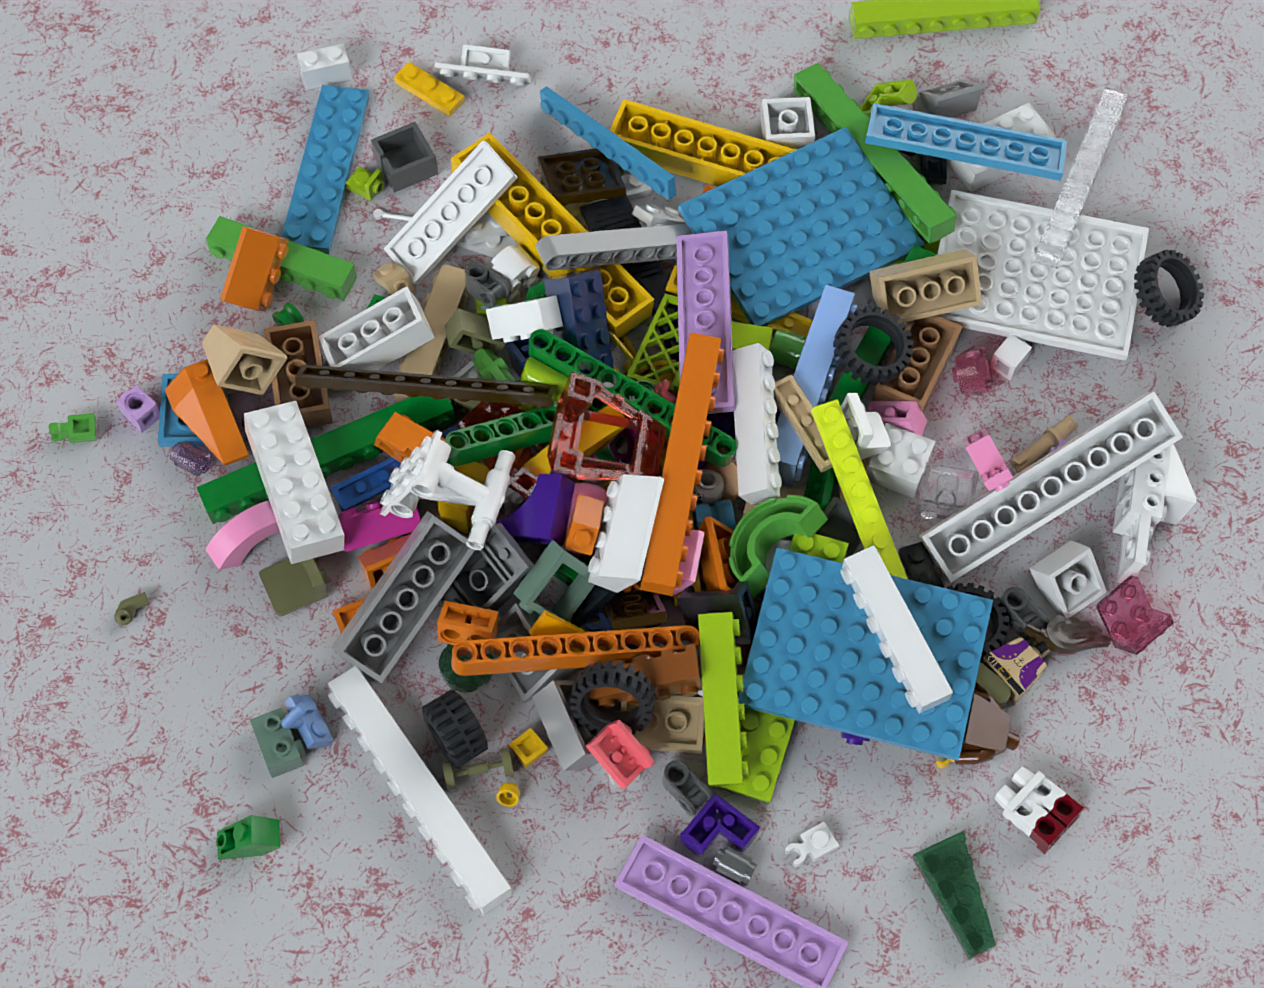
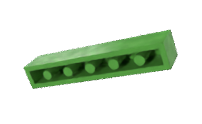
(301, 266)

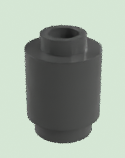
(734, 865)

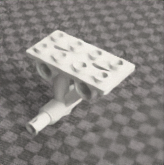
(431, 478)

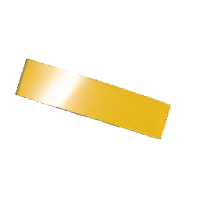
(591, 439)

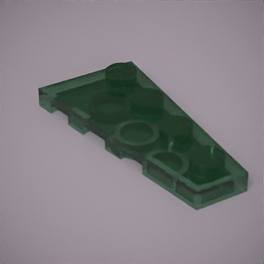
(952, 881)

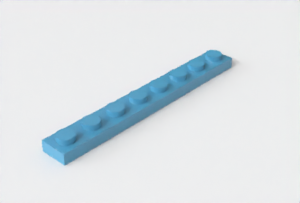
(608, 143)

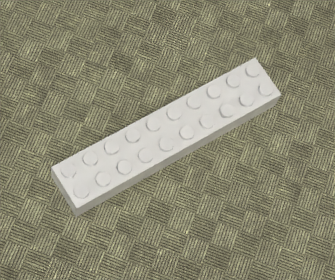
(1051, 486)

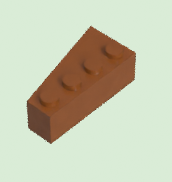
(669, 674)

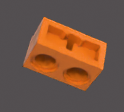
(465, 622)

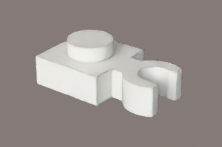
(815, 842)

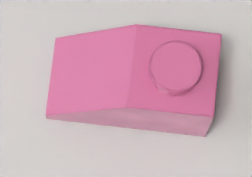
(901, 414)

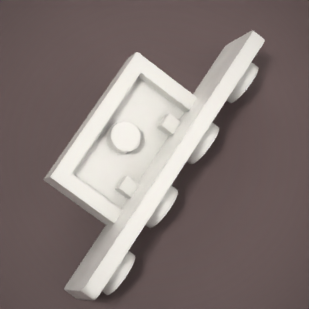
(486, 63)

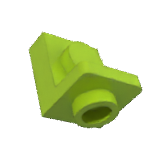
(366, 183)

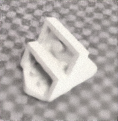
(865, 427)

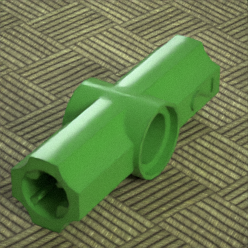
(491, 367)

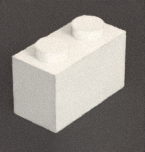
(324, 66)

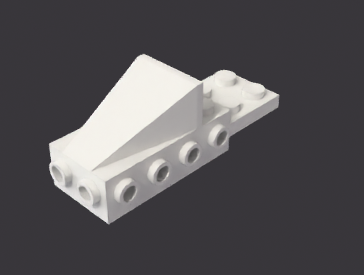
(1146, 496)

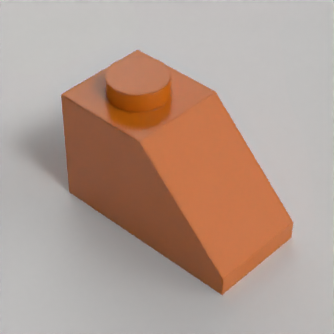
(584, 524)

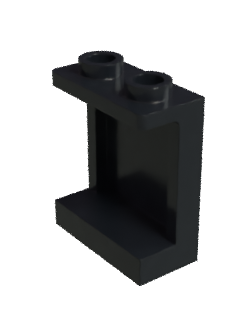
(736, 601)

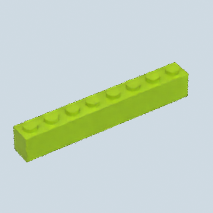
(912, 17)

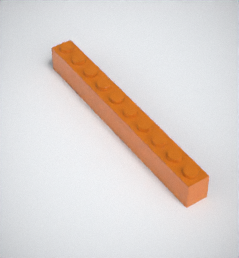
(681, 464)

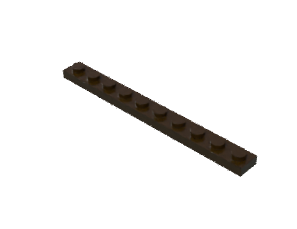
(427, 385)

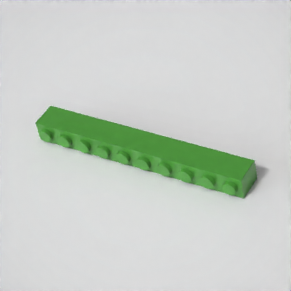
(909, 189)

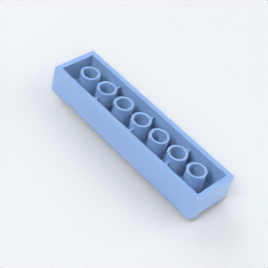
(813, 375)

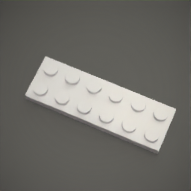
(450, 212)

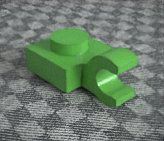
(77, 429)

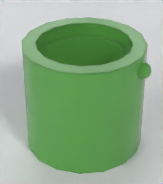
(787, 348)

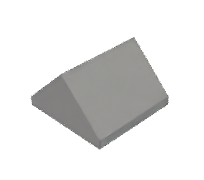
(952, 98)

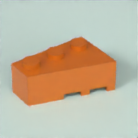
(401, 437)

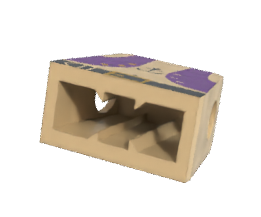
(1018, 665)

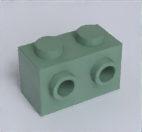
(277, 743)

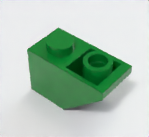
(248, 838)

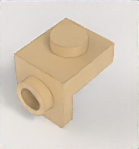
(392, 277)

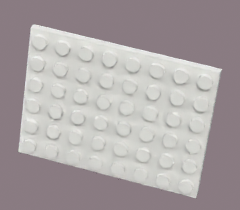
(1078, 307)

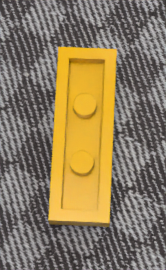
(429, 89)

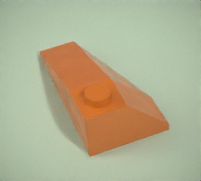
(206, 412)

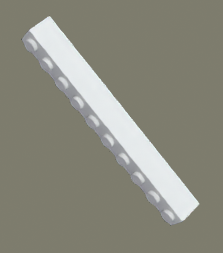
(420, 791)

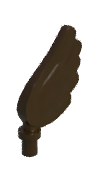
(1068, 635)

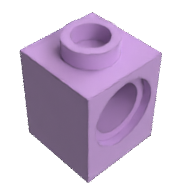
(145, 415)

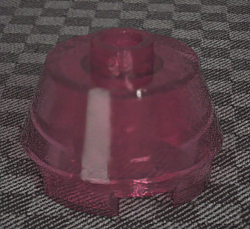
(973, 371)

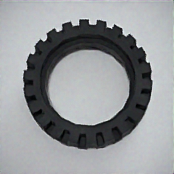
(1152, 297)
(890, 327)
(997, 614)
(613, 677)

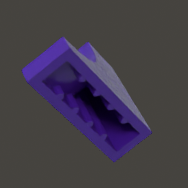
(544, 512)

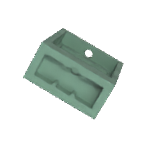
(541, 574)

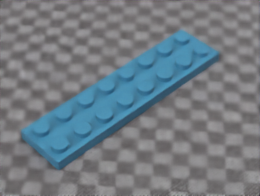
(966, 141)
(326, 167)

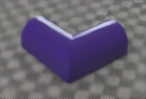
(715, 819)

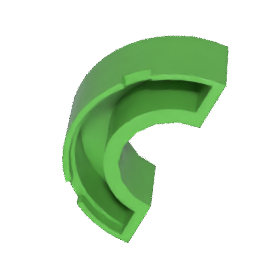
(763, 528)

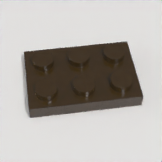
(635, 610)

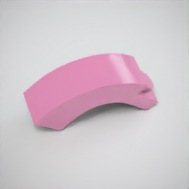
(241, 534)

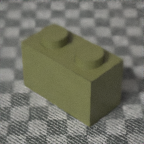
(471, 332)

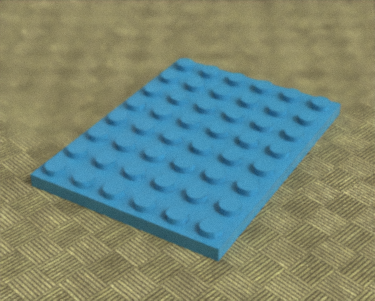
(803, 226)
(826, 666)

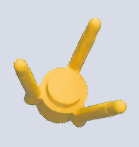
(642, 371)

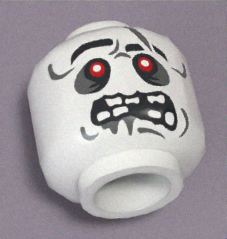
(710, 487)

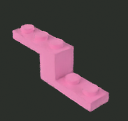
(987, 460)

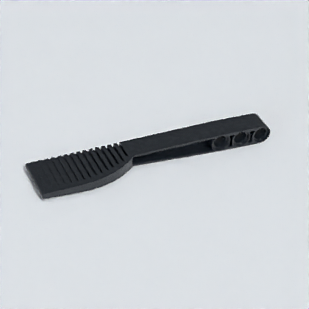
(618, 214)

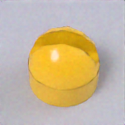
(502, 794)

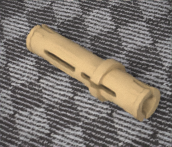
(1050, 439)

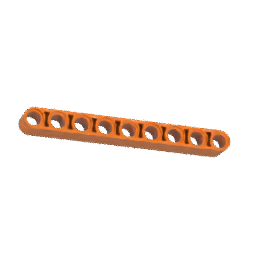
(561, 645)

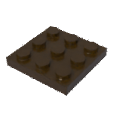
(581, 176)

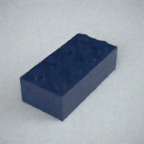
(582, 314)

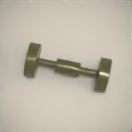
(478, 768)

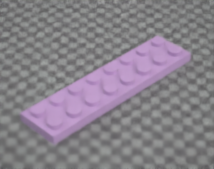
(706, 303)
(731, 914)

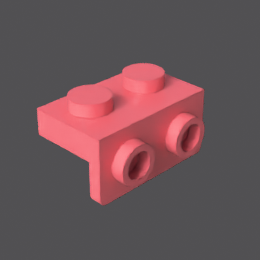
(620, 753)

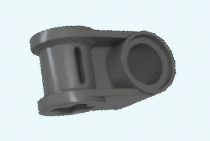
(485, 284)
(1024, 613)
(688, 792)

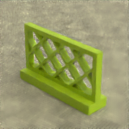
(648, 341)

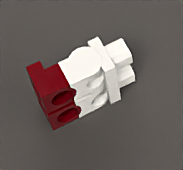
(1038, 808)

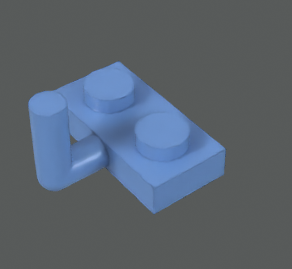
(307, 719)

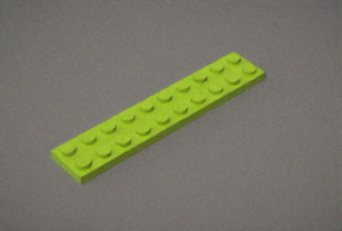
(769, 733)

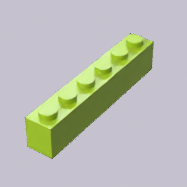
(721, 699)

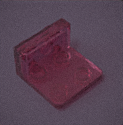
(1130, 618)

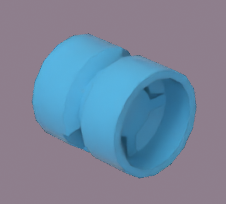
(721, 511)

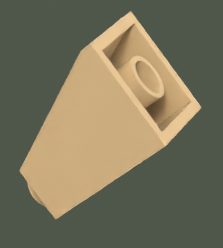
(242, 359)

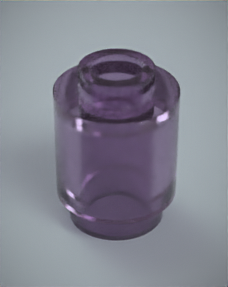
(190, 458)

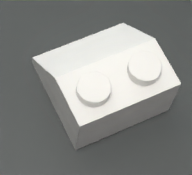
(1069, 578)

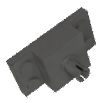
(490, 573)

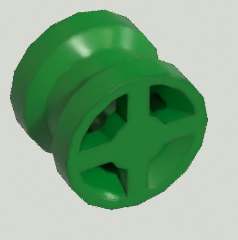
(287, 316)

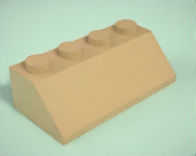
(928, 286)

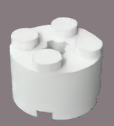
(517, 269)

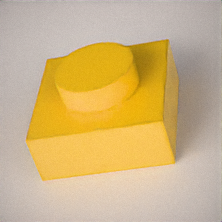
(528, 748)

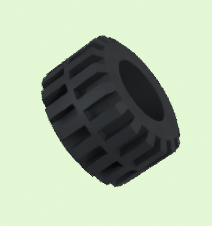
(455, 728)

